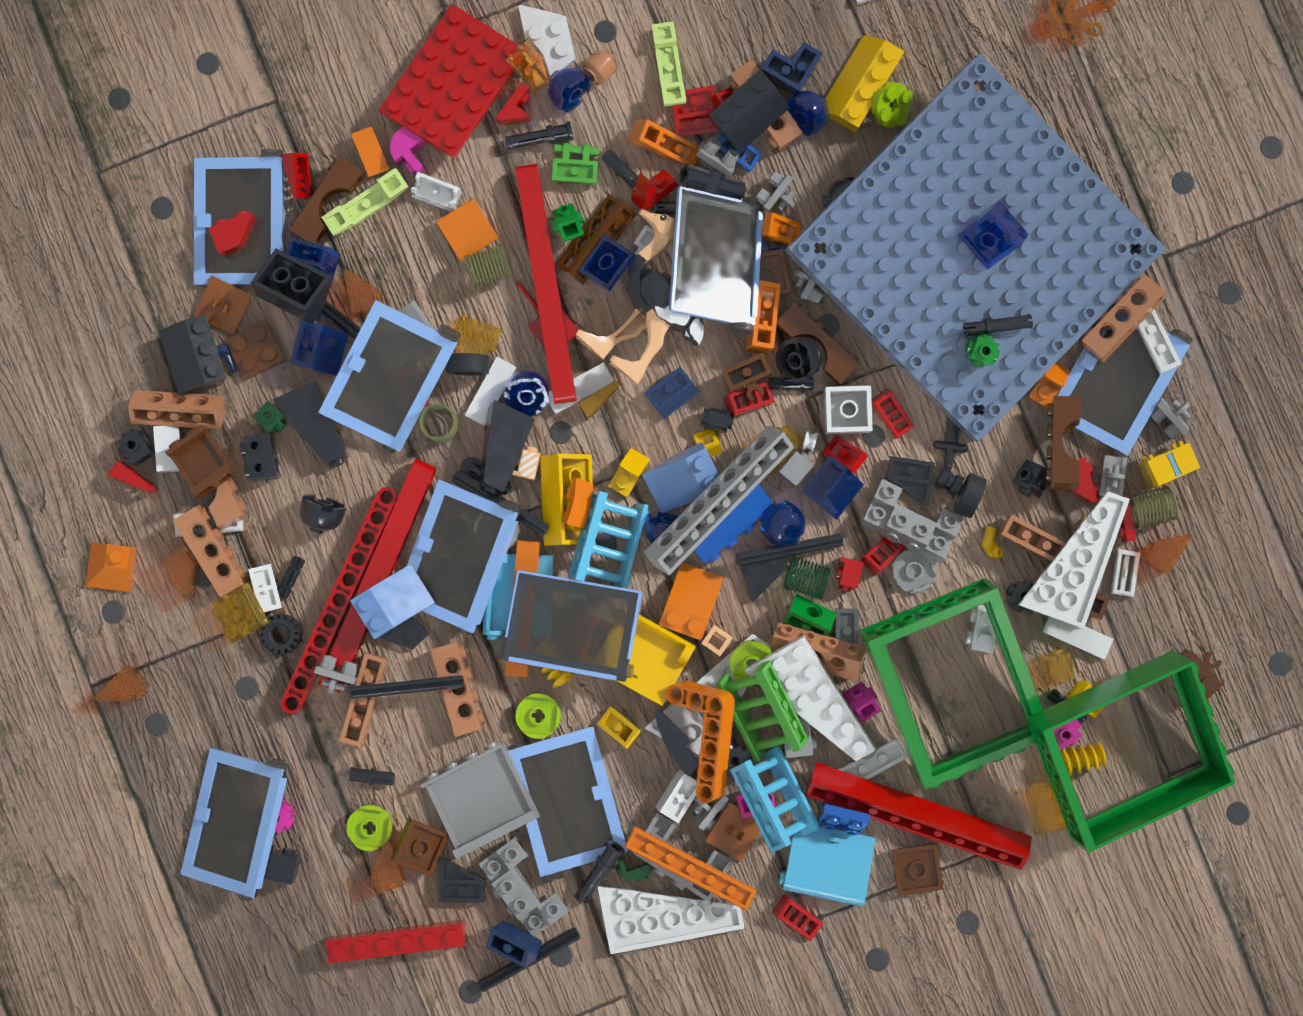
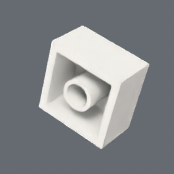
(848, 410)

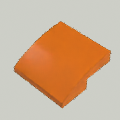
(467, 229)

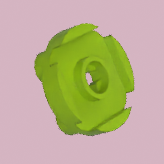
(901, 100)
(747, 651)
(528, 723)
(378, 837)

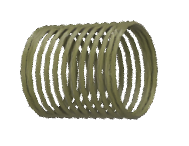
(482, 259)
(427, 411)
(1143, 512)

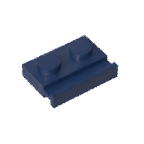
(672, 392)

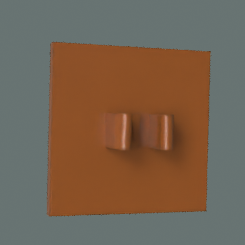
(223, 305)
(733, 832)

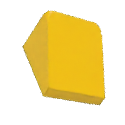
(709, 440)

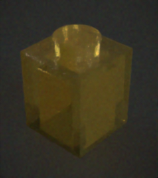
(1059, 666)

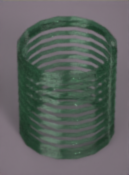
(788, 583)

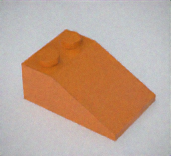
(691, 601)

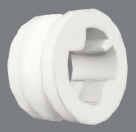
(809, 441)

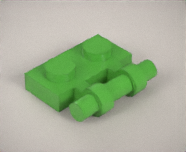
(575, 171)

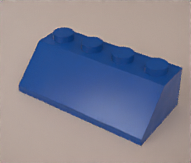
(737, 522)

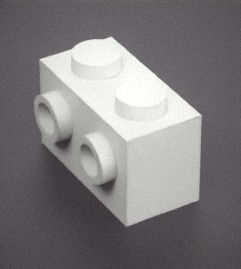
(982, 635)

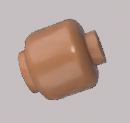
(599, 66)

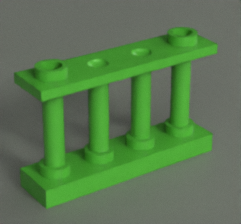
(778, 700)

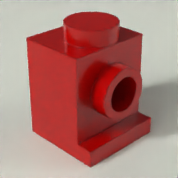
(848, 574)

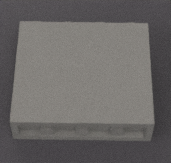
(481, 798)

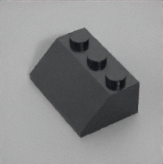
(749, 111)
(292, 286)
(192, 355)

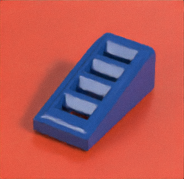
(740, 161)

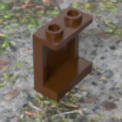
(201, 461)

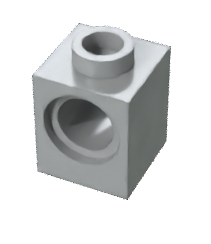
(796, 468)

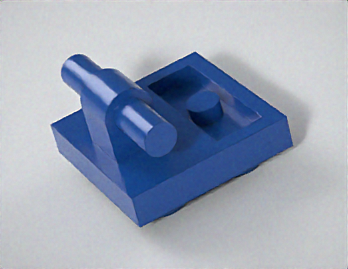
(841, 818)

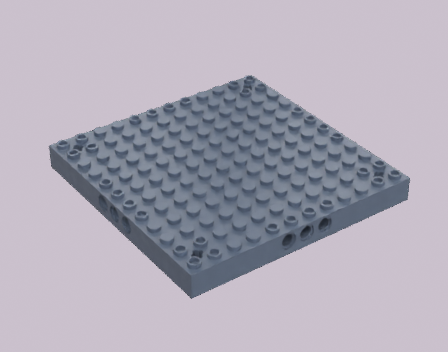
(912, 280)

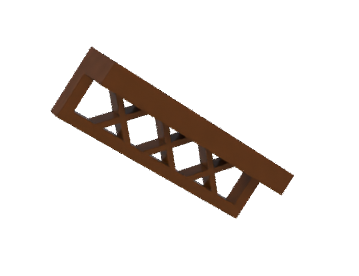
(612, 224)

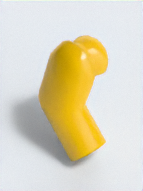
(989, 545)

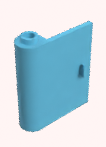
(498, 607)
(827, 868)

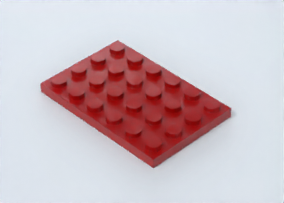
(451, 82)

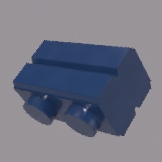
(513, 944)

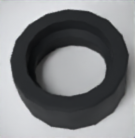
(468, 364)
(970, 495)

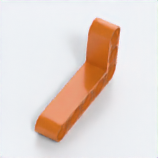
(711, 733)

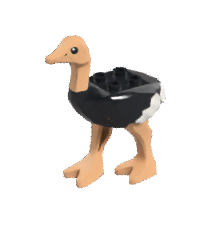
(650, 295)

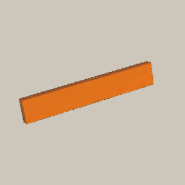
(526, 560)
(690, 868)

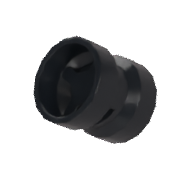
(949, 481)

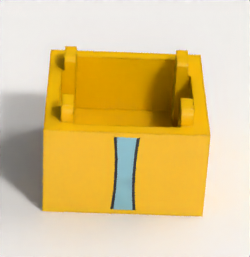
(1168, 465)

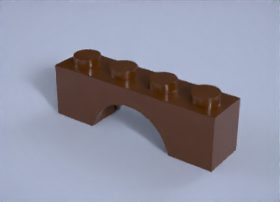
(341, 178)
(838, 363)
(1063, 470)

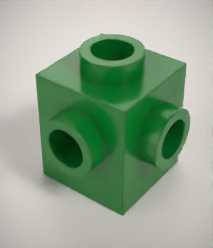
(567, 222)
(974, 351)

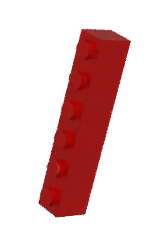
(396, 941)

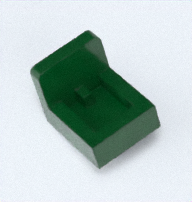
(271, 418)
(638, 872)

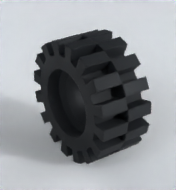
(292, 641)

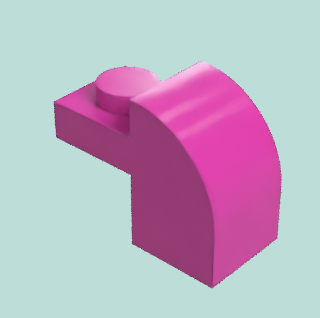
(402, 148)

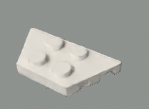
(550, 35)

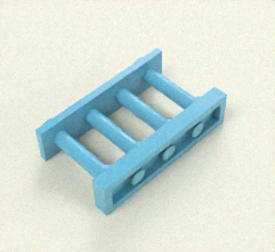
(587, 546)
(761, 806)

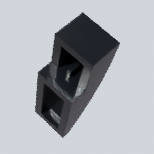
(675, 742)

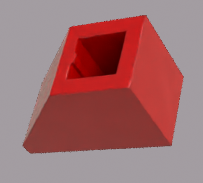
(232, 234)
(1087, 490)

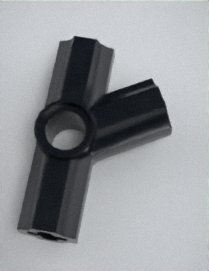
(712, 182)

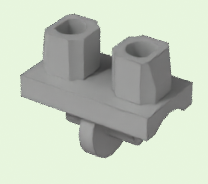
(715, 160)
(781, 184)
(810, 293)
(1164, 410)
(1112, 475)
(327, 669)
(707, 812)

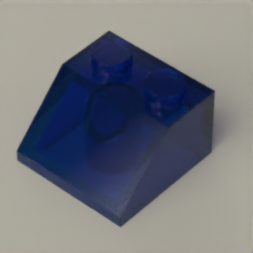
(993, 234)
(606, 263)

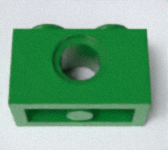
(809, 616)

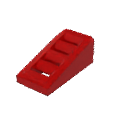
(296, 168)
(887, 393)
(731, 405)
(126, 474)
(871, 565)
(783, 905)

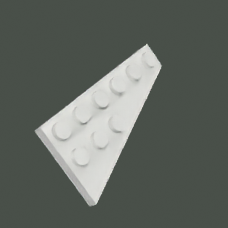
(1074, 575)
(817, 697)
(690, 720)
(652, 919)

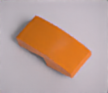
(369, 151)
(580, 501)

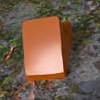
(780, 229)
(1049, 385)

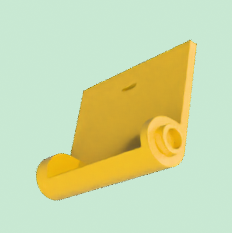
(657, 660)

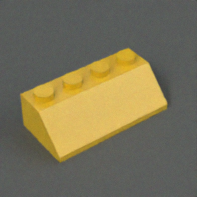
(860, 79)
(556, 477)

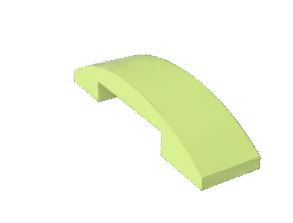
(668, 64)
(366, 203)

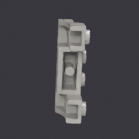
(908, 527)
(662, 828)
(517, 892)

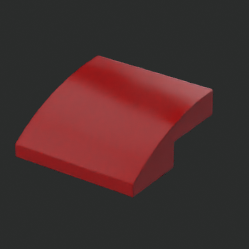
(693, 116)

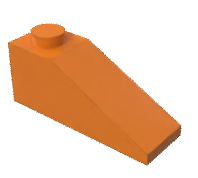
(663, 142)
(765, 323)

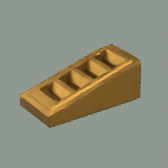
(595, 401)

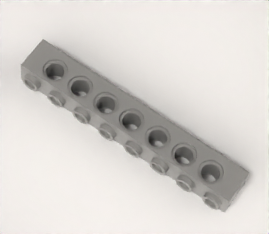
(718, 499)

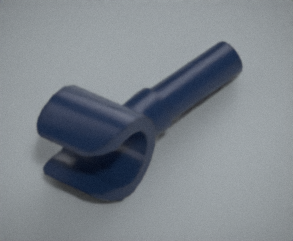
(765, 247)
(224, 350)

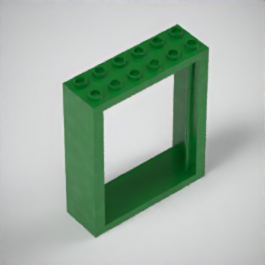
(925, 615)
(1158, 801)

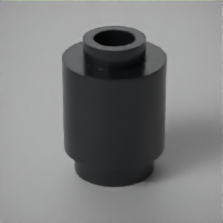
(717, 420)

